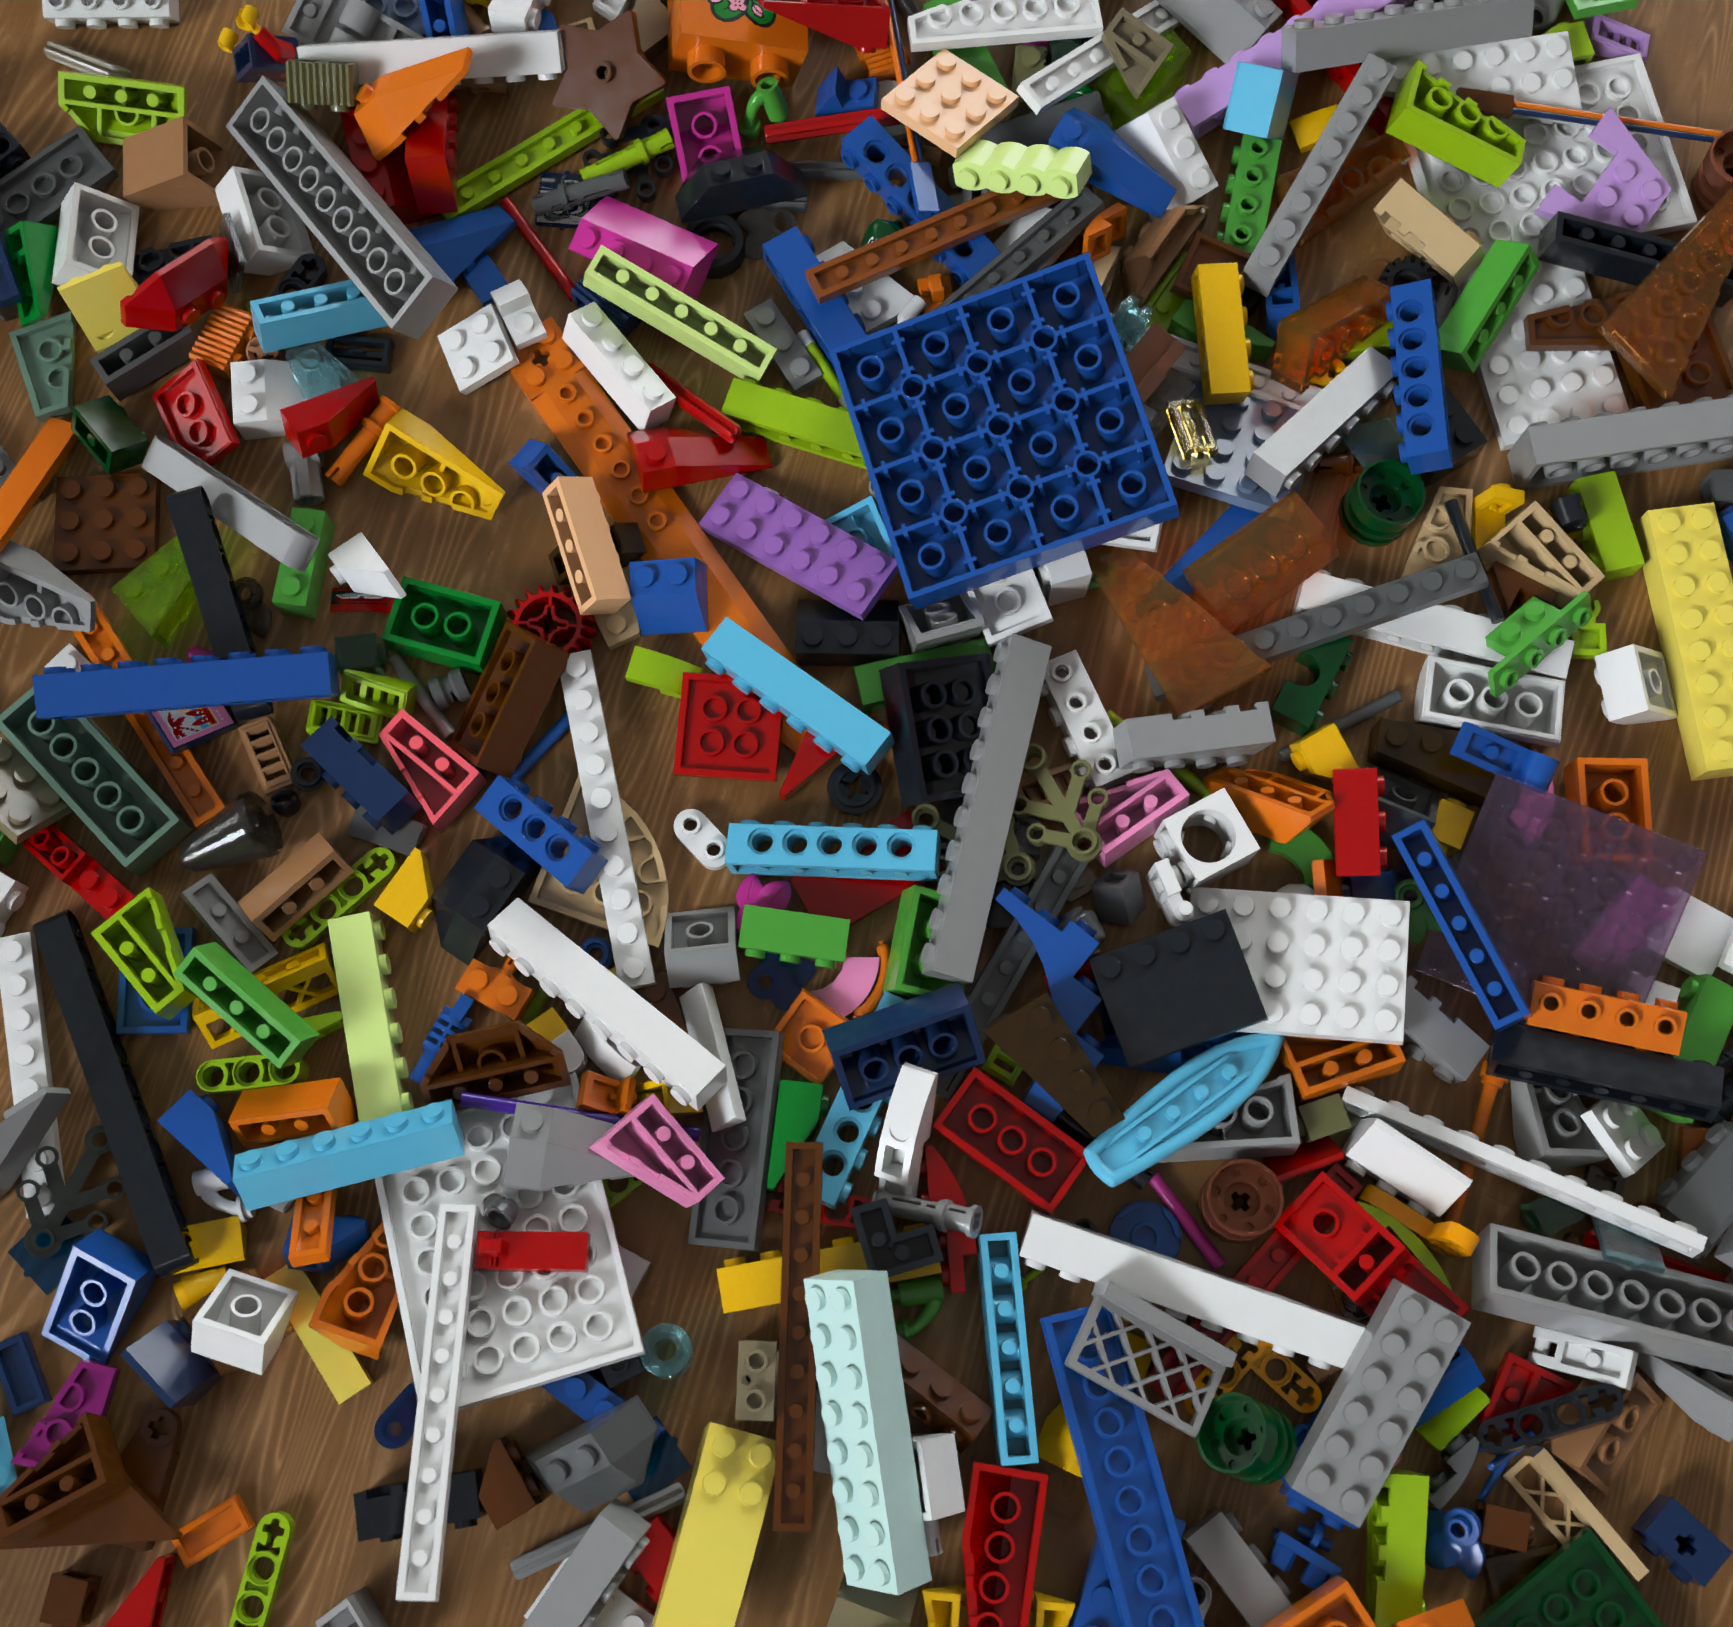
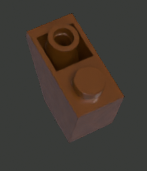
(506, 1486)

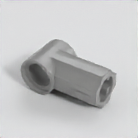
(305, 476)

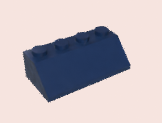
(924, 1031)

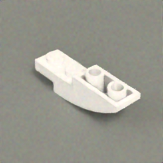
(906, 1130)

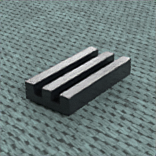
(383, 358)

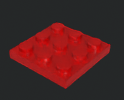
(725, 732)

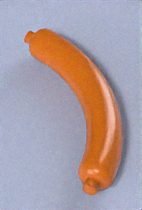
(873, 1000)

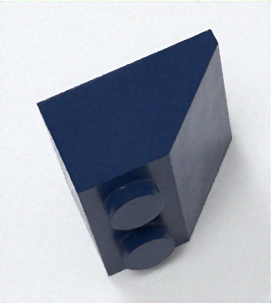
(169, 1366)

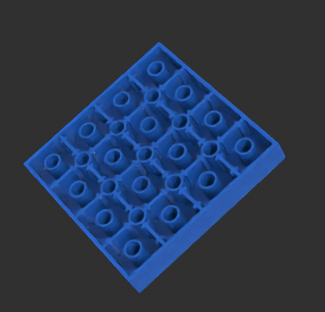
(1003, 432)

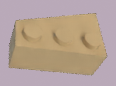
(1429, 233)

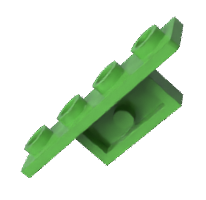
(1531, 636)

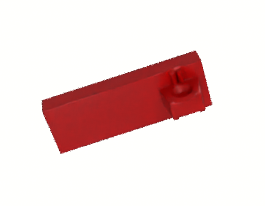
(532, 1251)

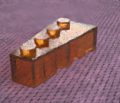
(1365, 173)
(1327, 330)

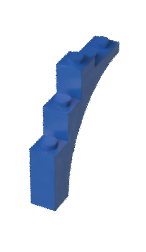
(1062, 956)

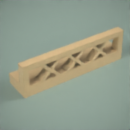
(1573, 1502)

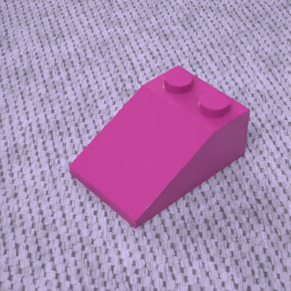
(702, 125)

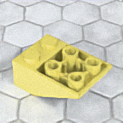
(96, 303)

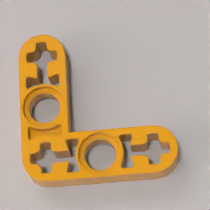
(1444, 1237)
(1256, 1363)

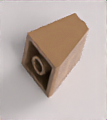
(173, 166)

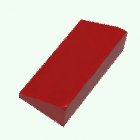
(1306, 1159)

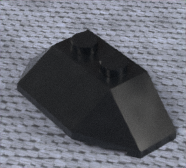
(737, 183)
(478, 890)

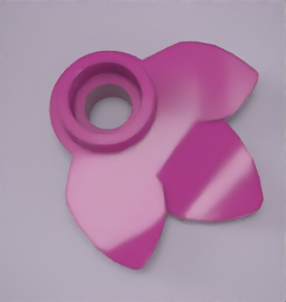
(751, 892)

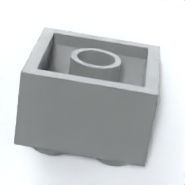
(701, 947)

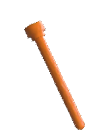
(1479, 1128)

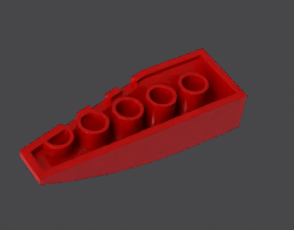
(1002, 1543)

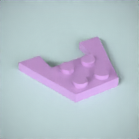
(1626, 190)

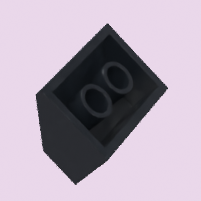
(837, 638)

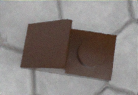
(1516, 587)

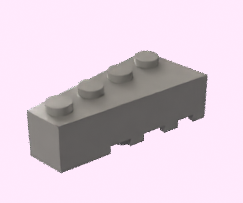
(1258, 1128)

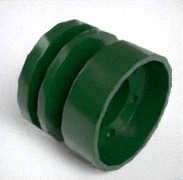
(1390, 490)
(1247, 1439)

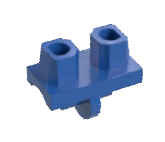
(1287, 1548)

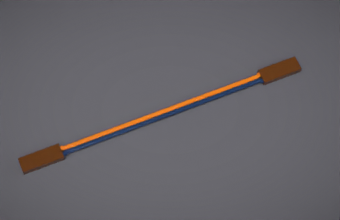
(1502, 106)

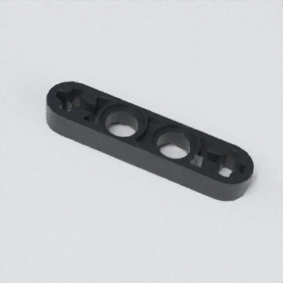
(1553, 1426)

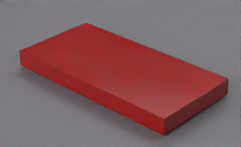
(854, 897)

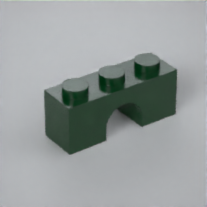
(1298, 705)

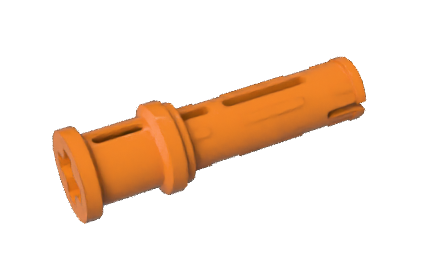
(362, 442)

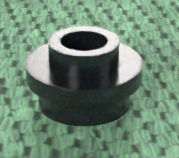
(302, 765)

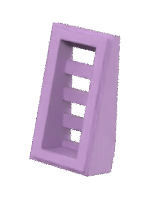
(1601, 27)

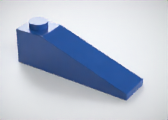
(1113, 162)

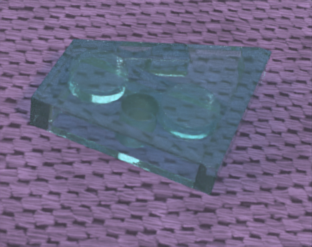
(317, 370)

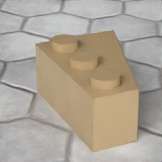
(1543, 552)

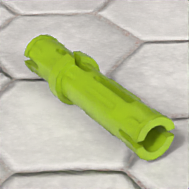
(631, 156)

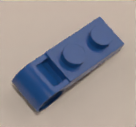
(1503, 756)

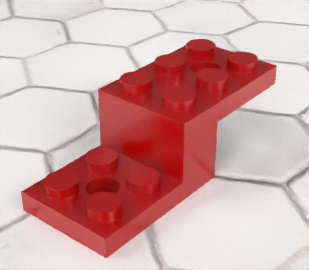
(1359, 1251)

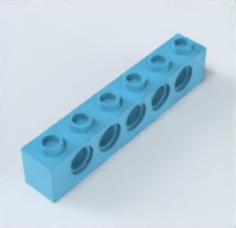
(813, 861)
(837, 1188)
(1006, 1349)

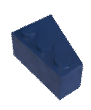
(361, 776)

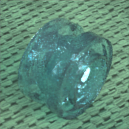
(1131, 320)
(679, 1363)

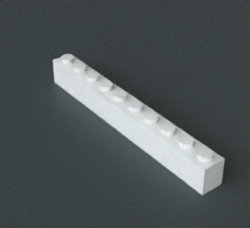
(1191, 1291)

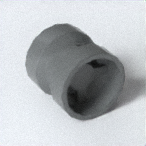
(449, 689)

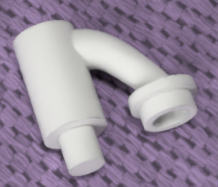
(208, 1185)

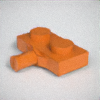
(496, 988)

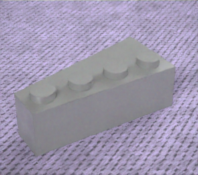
(1193, 738)

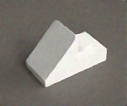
(519, 314)

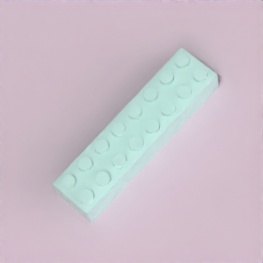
(867, 1430)

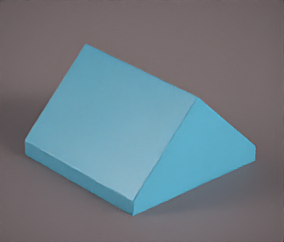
(1260, 100)

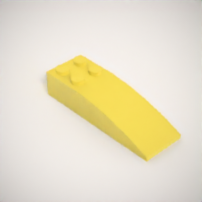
(717, 1529)

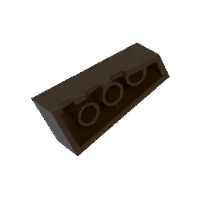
(1052, 1056)

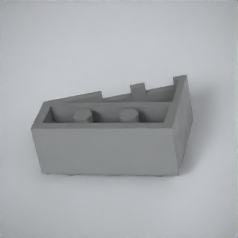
(1438, 1038)

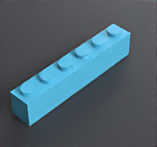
(798, 696)
(348, 1155)

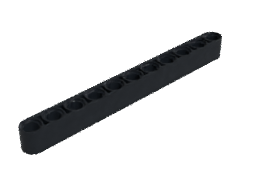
(115, 1094)

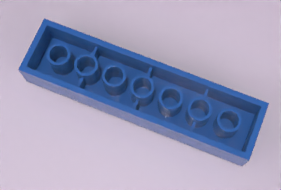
(181, 685)

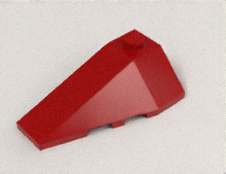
(854, 22)
(686, 456)

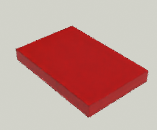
(196, 414)

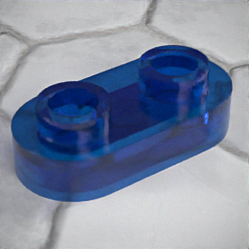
(400, 1410)

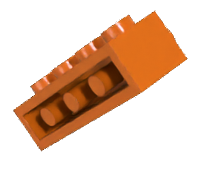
(1606, 1017)

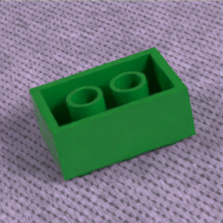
(444, 626)

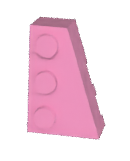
(1135, 812)

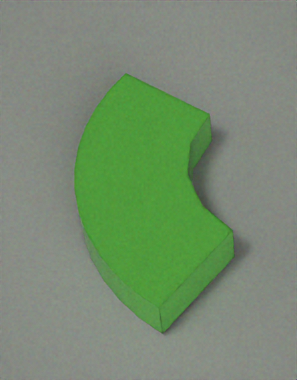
(1301, 853)

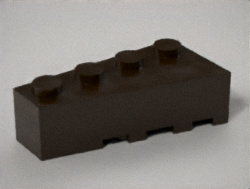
(1424, 756)

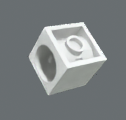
(1220, 816)

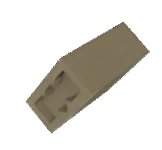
(757, 1398)

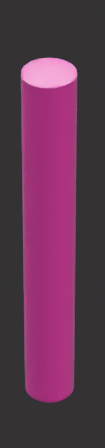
(1186, 1221)

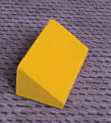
(217, 1242)

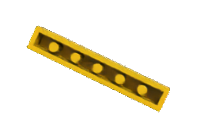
(759, 1282)

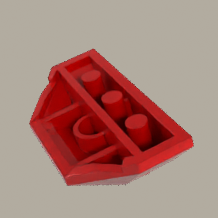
(180, 289)

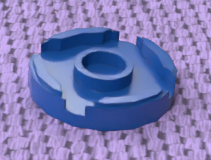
(1148, 1227)

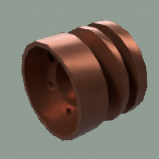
(1715, 172)
(1261, 1198)

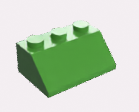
(909, 937)

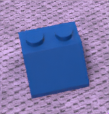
(669, 595)

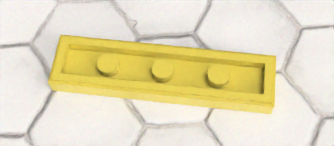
(338, 1366)

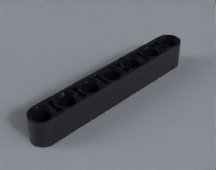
(213, 583)

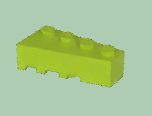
(1453, 128)
(1396, 1548)

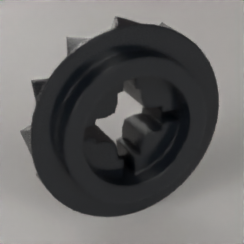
(860, 802)

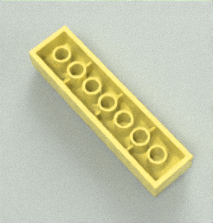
(1694, 623)

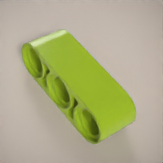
(236, 1070)

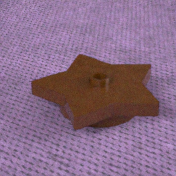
(629, 72)

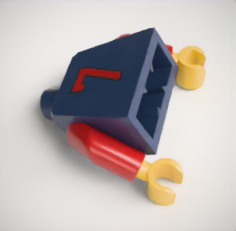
(258, 51)

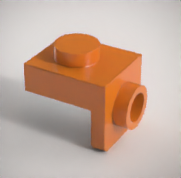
(606, 1094)

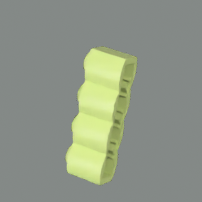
(1023, 169)

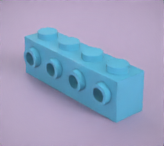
(312, 316)

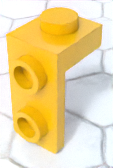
(1490, 511)

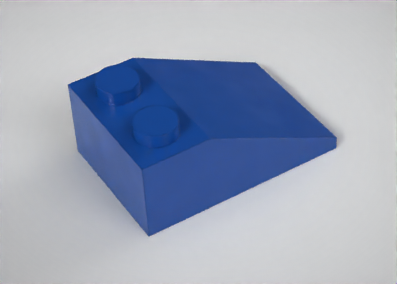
(98, 1296)

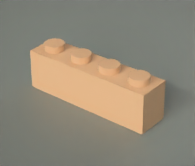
(586, 545)

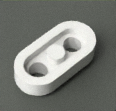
(701, 838)

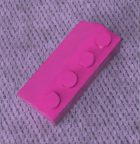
(648, 242)

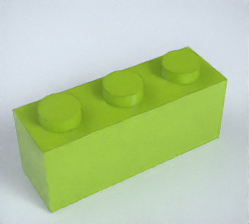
(1609, 534)

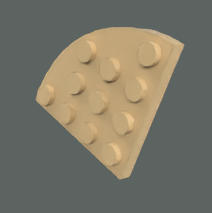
(589, 907)

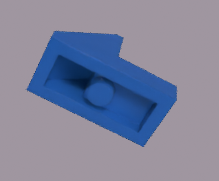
(842, 96)

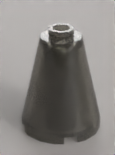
(233, 836)

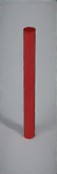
(538, 247)

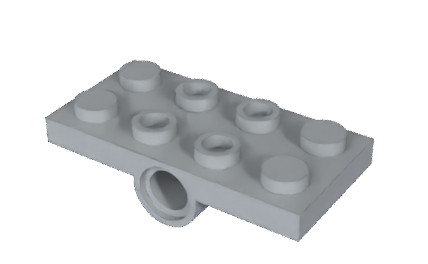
(341, 22)

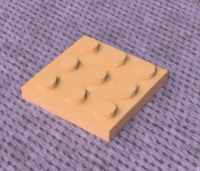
(949, 103)

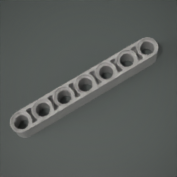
(232, 504)

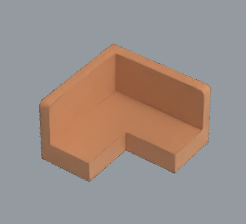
(1152, 359)

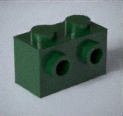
(109, 434)

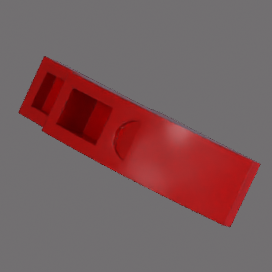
(79, 870)
(940, 1186)

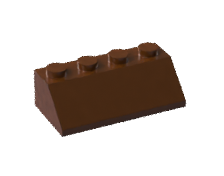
(509, 700)

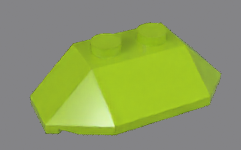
(118, 106)

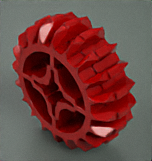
(550, 601)

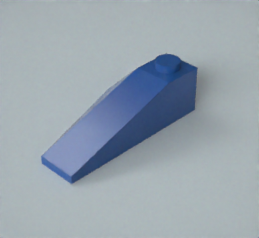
(463, 238)

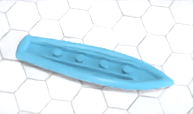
(1183, 1107)

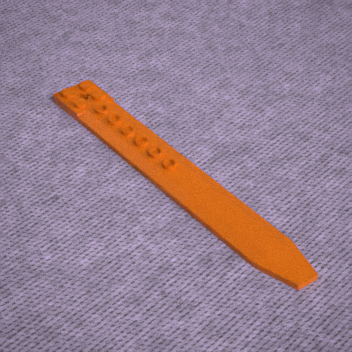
(599, 448)

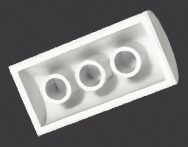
(1460, 692)

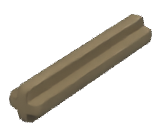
(83, 61)

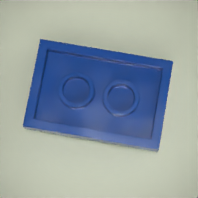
(135, 1015)

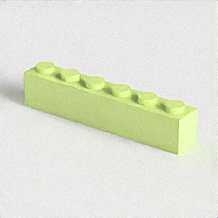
(677, 315)
(368, 1016)

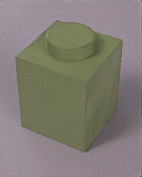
(1322, 1118)

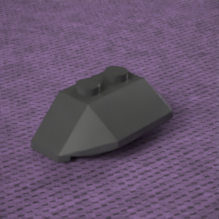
(598, 1456)

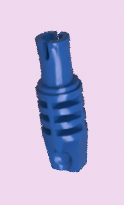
(449, 1022)

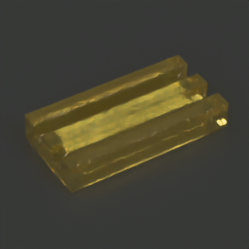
(1209, 447)

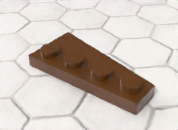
(1571, 327)

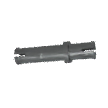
(569, 195)

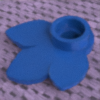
(1450, 1545)

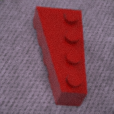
(433, 157)

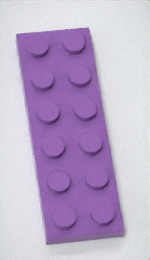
(800, 546)

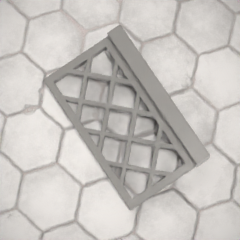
(1167, 1330)

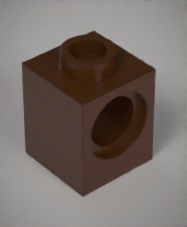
(1504, 1526)
(70, 1599)

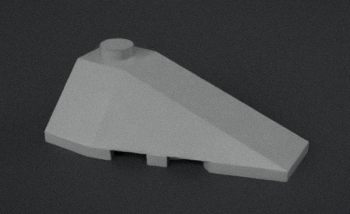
(553, 1150)

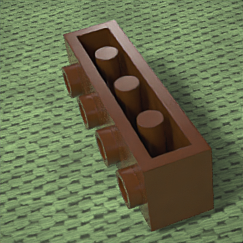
(939, 1398)

